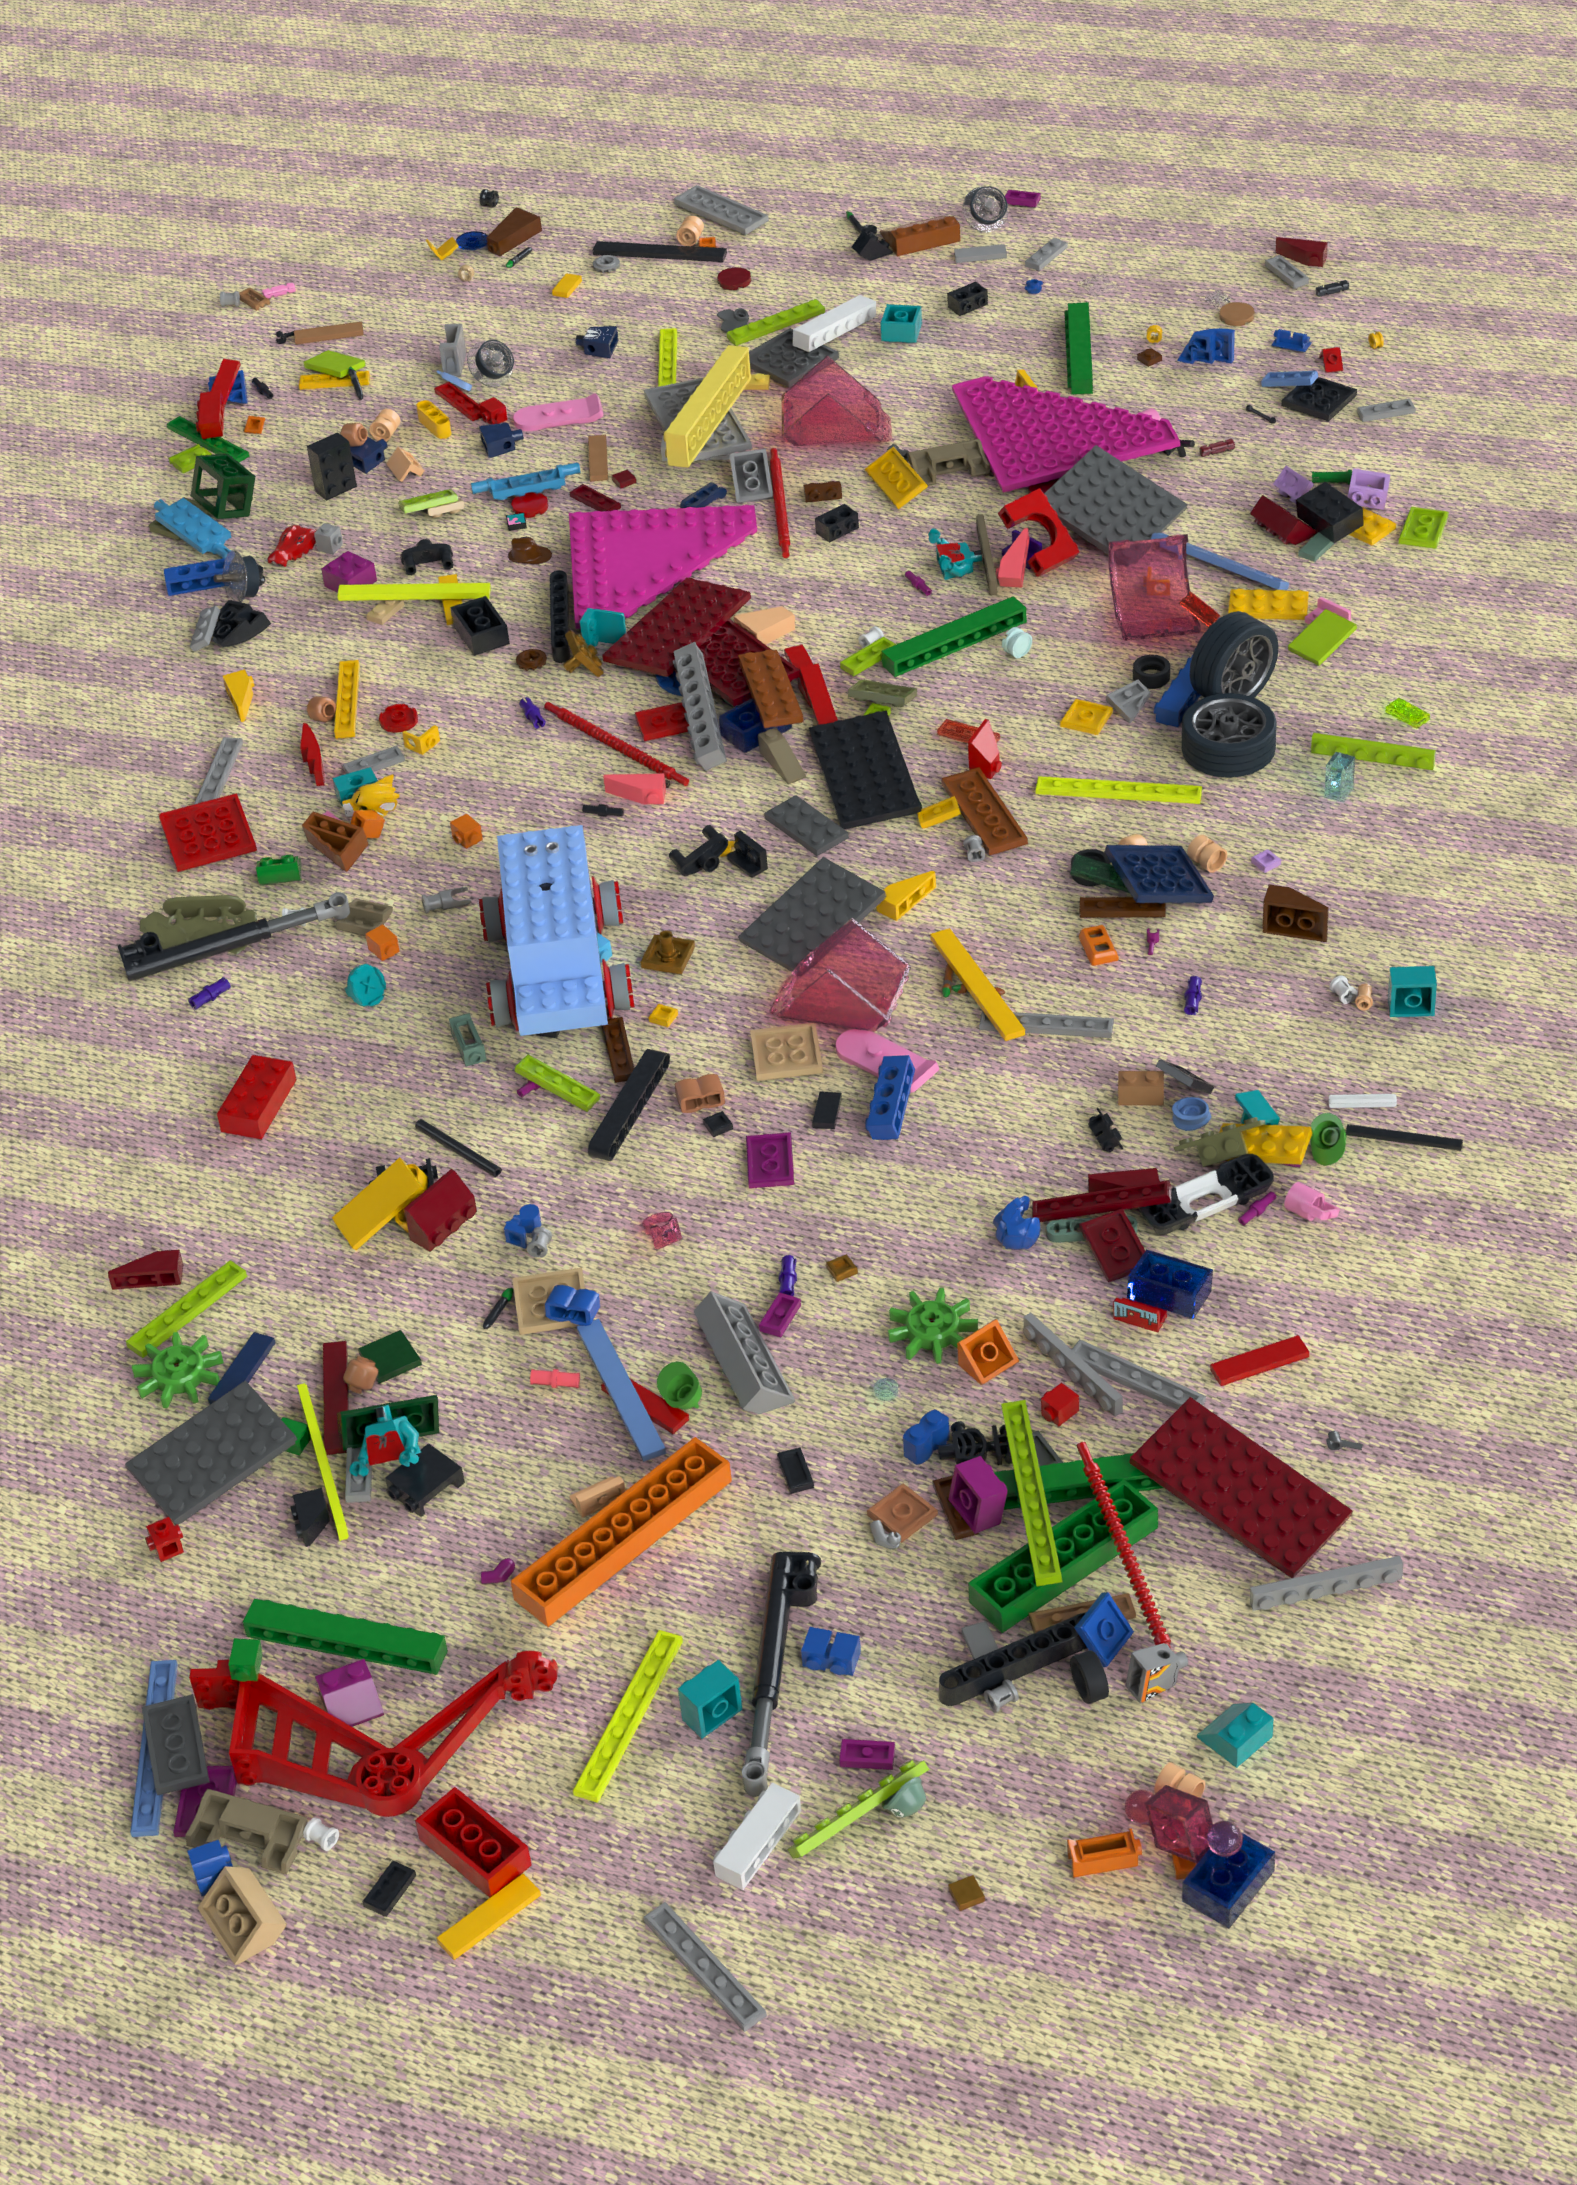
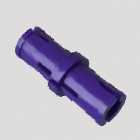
(532, 712)
(209, 993)
(1193, 995)
(787, 1276)

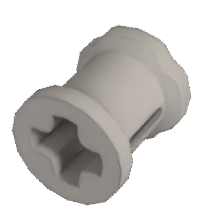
(229, 298)
(974, 848)
(539, 1242)
(1001, 1695)

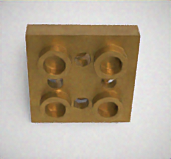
(582, 654)
(668, 949)

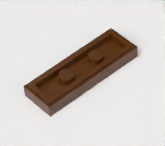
(957, 1524)

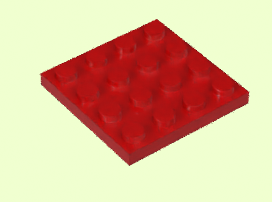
(207, 832)

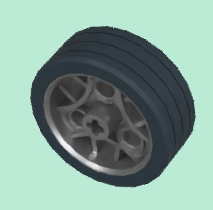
(1234, 656)
(1229, 735)

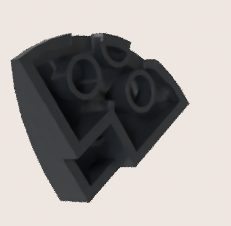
(238, 623)

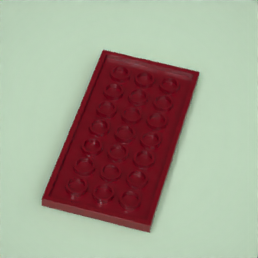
(684, 616)
(723, 665)
(1241, 1487)

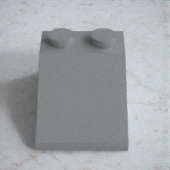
(751, 476)

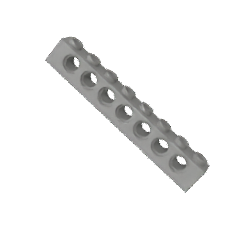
(699, 707)

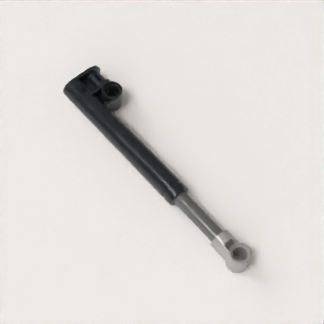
(144, 960)
(789, 1584)

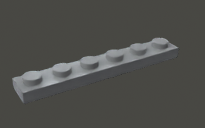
(1077, 1369)
(1326, 1583)

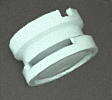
(1017, 642)

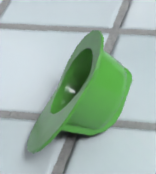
(1327, 1139)
(679, 1386)

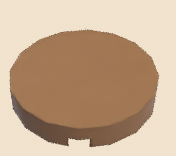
(1237, 313)

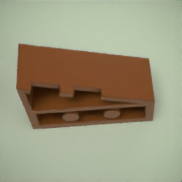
(335, 839)

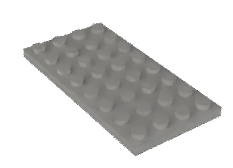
(668, 402)

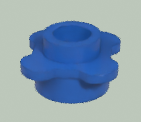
(1033, 286)

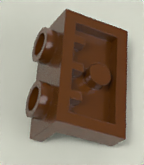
(822, 491)

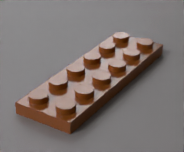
(770, 688)
(984, 811)

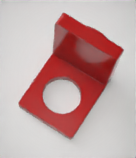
(1332, 359)

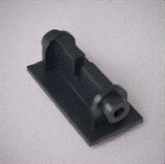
(1110, 1137)

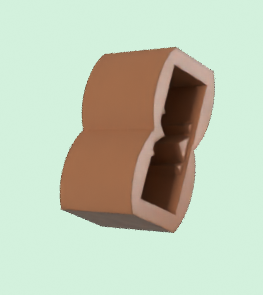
(699, 1093)

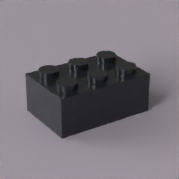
(331, 466)
(1329, 512)
(480, 625)

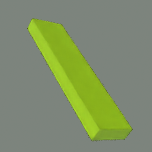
(557, 1083)

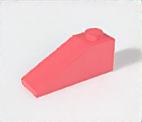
(1014, 562)
(637, 787)

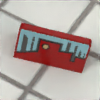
(1138, 1314)

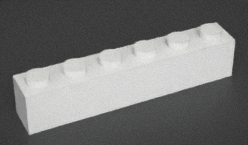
(834, 323)

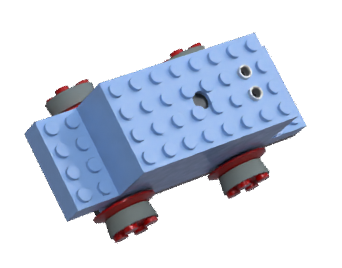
(552, 935)

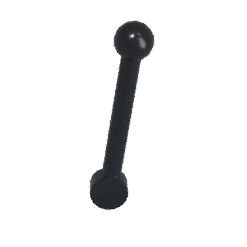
(1272, 420)

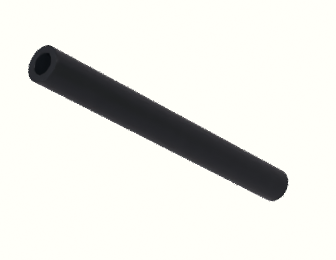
(1404, 1137)
(458, 1148)

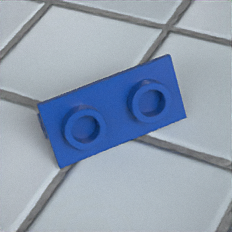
(1299, 342)

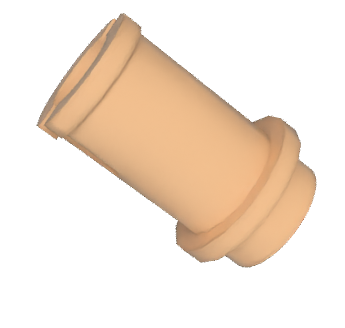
(1364, 998)

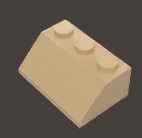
(241, 1914)

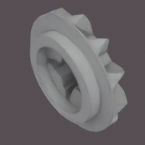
(606, 263)

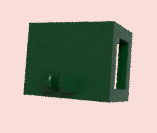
(233, 485)

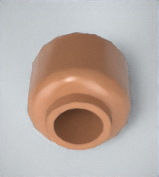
(354, 433)
(321, 709)
(360, 1374)

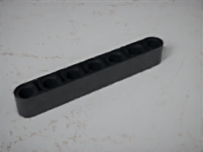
(559, 616)
(628, 1104)
(1010, 1662)

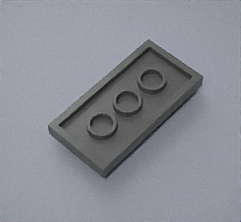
(806, 825)
(175, 1744)

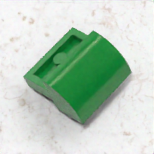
(279, 870)

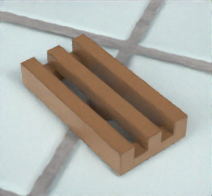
(251, 301)

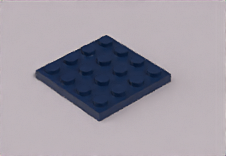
(1159, 874)

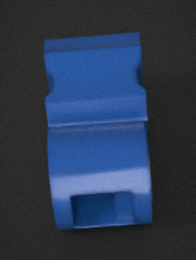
(521, 1224)

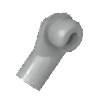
(883, 1539)

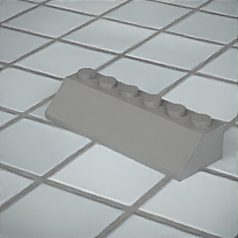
(742, 1354)

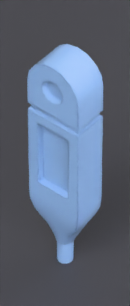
(455, 380)

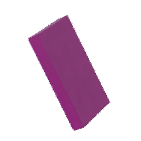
(770, 1160)
(221, 1780)

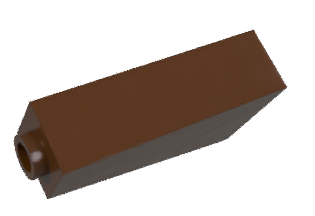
(513, 231)

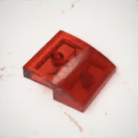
(1199, 609)

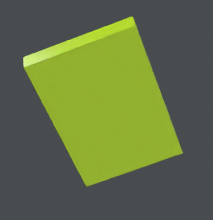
(334, 363)
(428, 501)
(1423, 527)
(1322, 637)

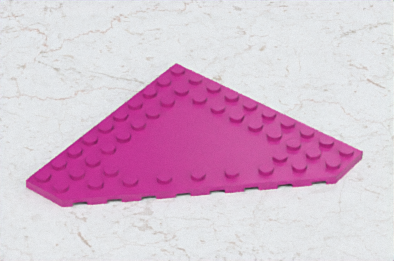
(1042, 435)
(637, 554)

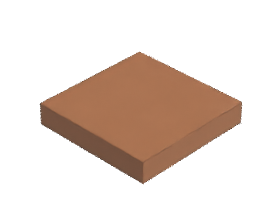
(902, 1512)

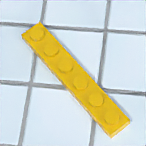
(347, 699)

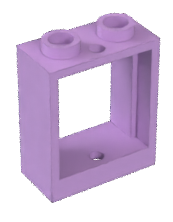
(1375, 494)

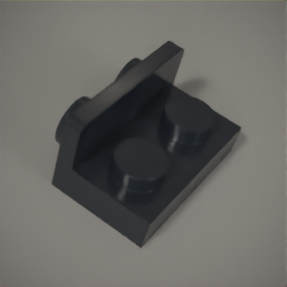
(748, 855)

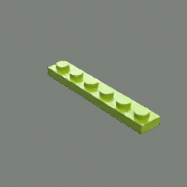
(775, 322)
(1374, 751)
(187, 1308)
(849, 1813)

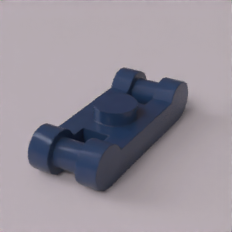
(704, 496)

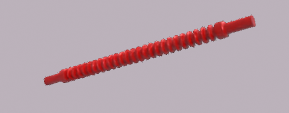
(779, 503)
(617, 744)
(1093, 1472)

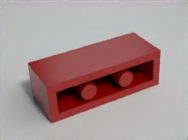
(210, 414)

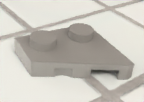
(1129, 700)

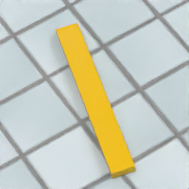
(977, 984)

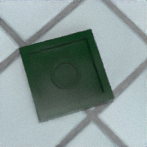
(391, 1355)

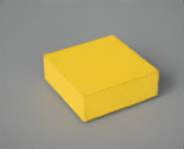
(663, 1015)

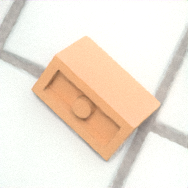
(402, 463)
(597, 1495)

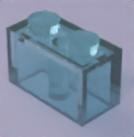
(1339, 777)

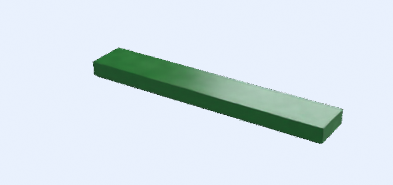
(216, 445)

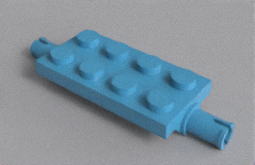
(531, 482)
(193, 526)

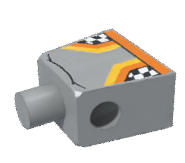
(1153, 1671)

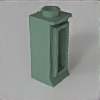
(471, 1053)

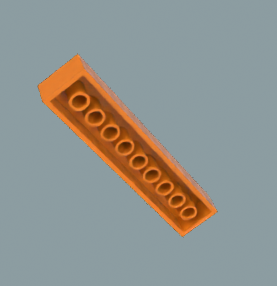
(621, 1531)

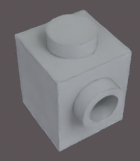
(328, 538)

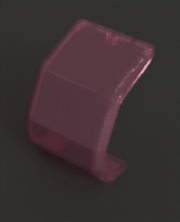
(1147, 586)

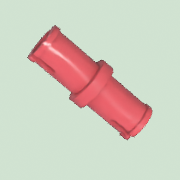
(554, 1378)

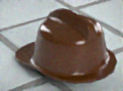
(527, 551)

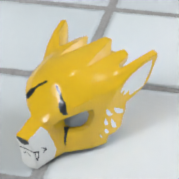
(374, 796)

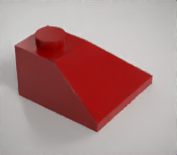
(984, 751)

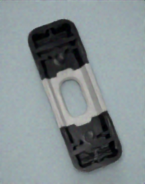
(1234, 1181)

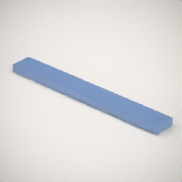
(1231, 565)
(621, 1391)
(146, 1802)

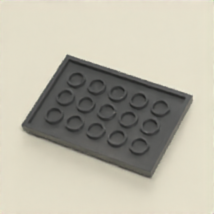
(811, 913)
(211, 1453)

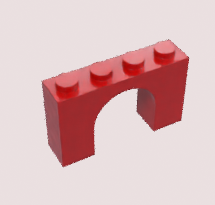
(1038, 509)

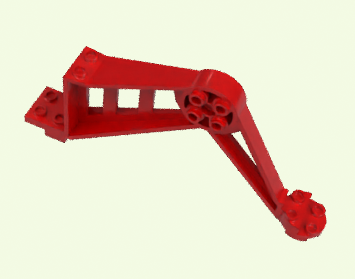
(384, 1778)

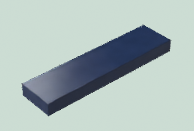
(244, 1365)

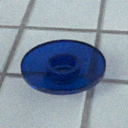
(472, 240)

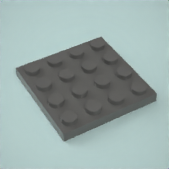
(784, 361)

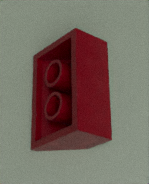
(1281, 522)
(439, 1211)

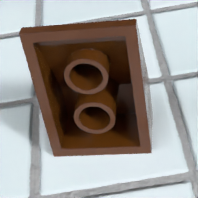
(1294, 914)

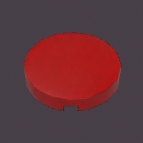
(530, 504)
(398, 718)

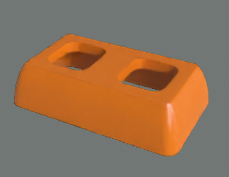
(1088, 943)

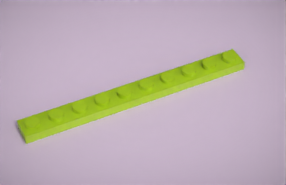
(1031, 1493)

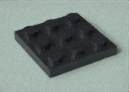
(1320, 399)

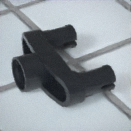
(434, 552)
(703, 857)

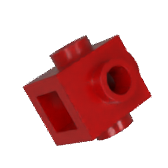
(162, 1534)

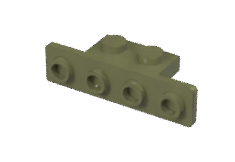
(1221, 1146)

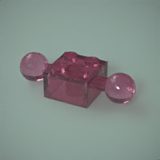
(1182, 1824)

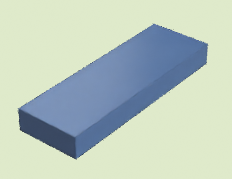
(1292, 378)

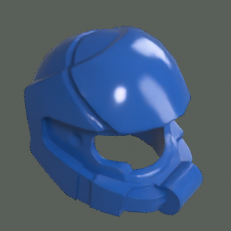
(1014, 1230)

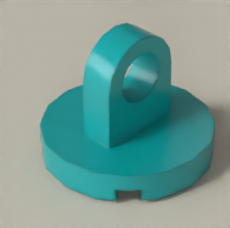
(366, 985)

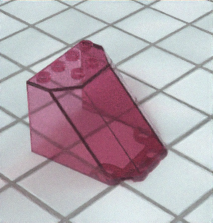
(832, 410)
(844, 982)

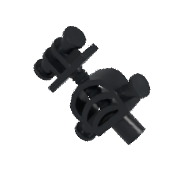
(959, 1449)

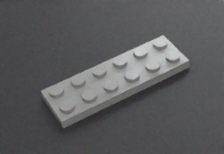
(721, 209)

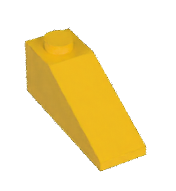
(239, 689)
(906, 894)

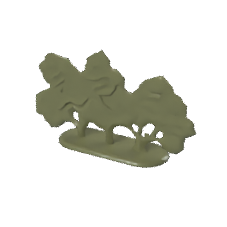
(196, 927)

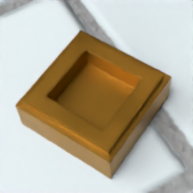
(841, 1268)
(966, 1893)

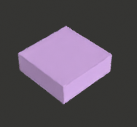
(1266, 861)

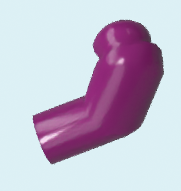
(500, 1573)

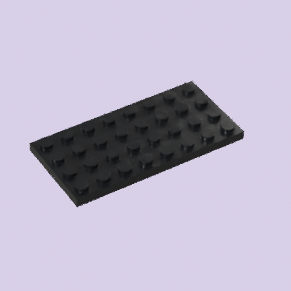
(864, 770)

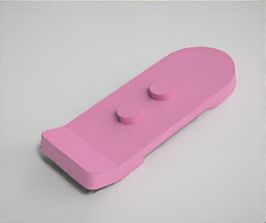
(559, 413)
(867, 1051)

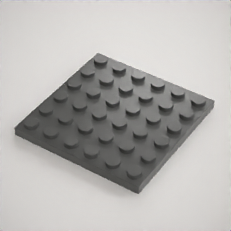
(1111, 501)

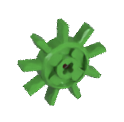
(931, 1324)
(177, 1369)

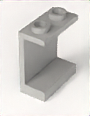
(454, 351)

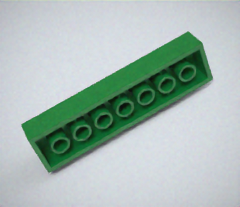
(1082, 1544)

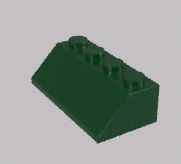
(420, 1412)

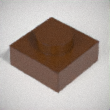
(1149, 357)

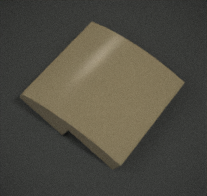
(364, 917)

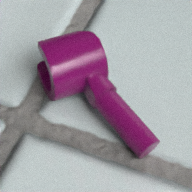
(1152, 939)

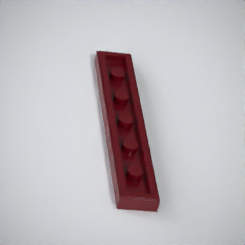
(1102, 1201)
(335, 1393)

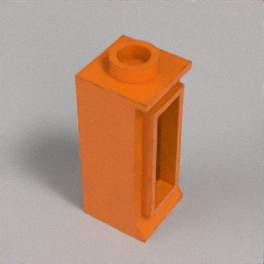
(1104, 1853)

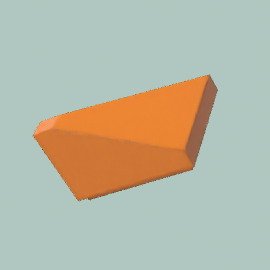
(254, 425)

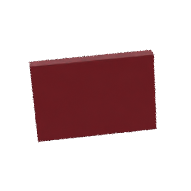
(1113, 1244)

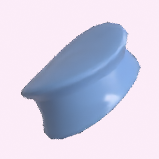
(1190, 1113)

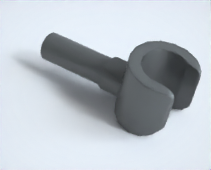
(1335, 1442)

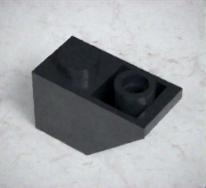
(870, 247)
(312, 1514)

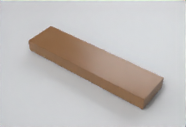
(328, 332)
(598, 458)
(1046, 1618)

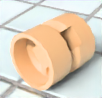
(690, 231)
(385, 425)
(1207, 853)
(1176, 1777)

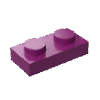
(1022, 198)
(780, 1315)
(867, 1754)

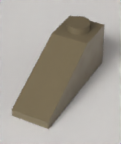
(780, 756)

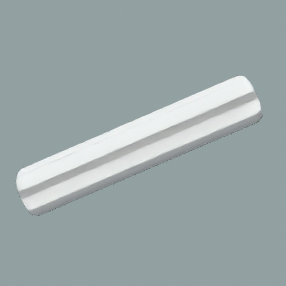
(1362, 1100)

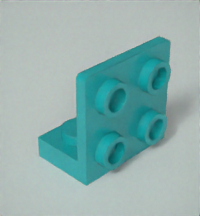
(602, 626)

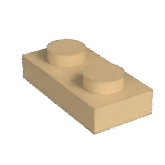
(450, 507)
(384, 611)

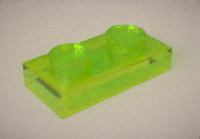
(1407, 713)

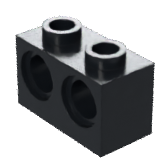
(967, 298)
(836, 523)

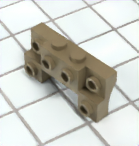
(949, 459)
(249, 1824)

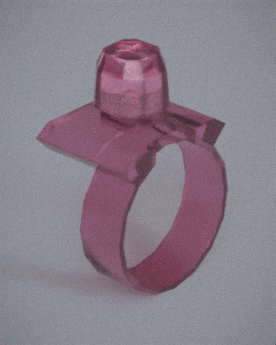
(664, 1234)

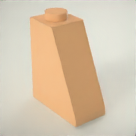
(767, 623)

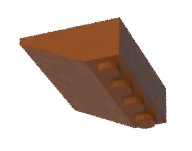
(922, 235)

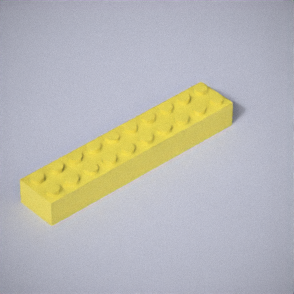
(707, 406)

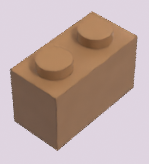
(1141, 1088)

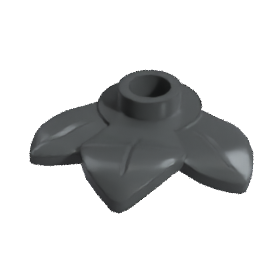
(733, 319)

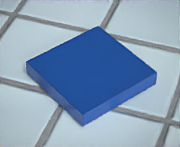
(1104, 1629)

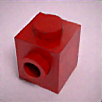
(493, 411)
(1059, 1404)

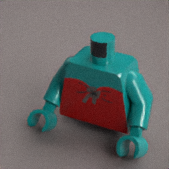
(953, 558)
(387, 1441)

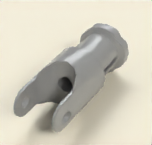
(444, 900)

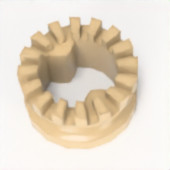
(464, 277)

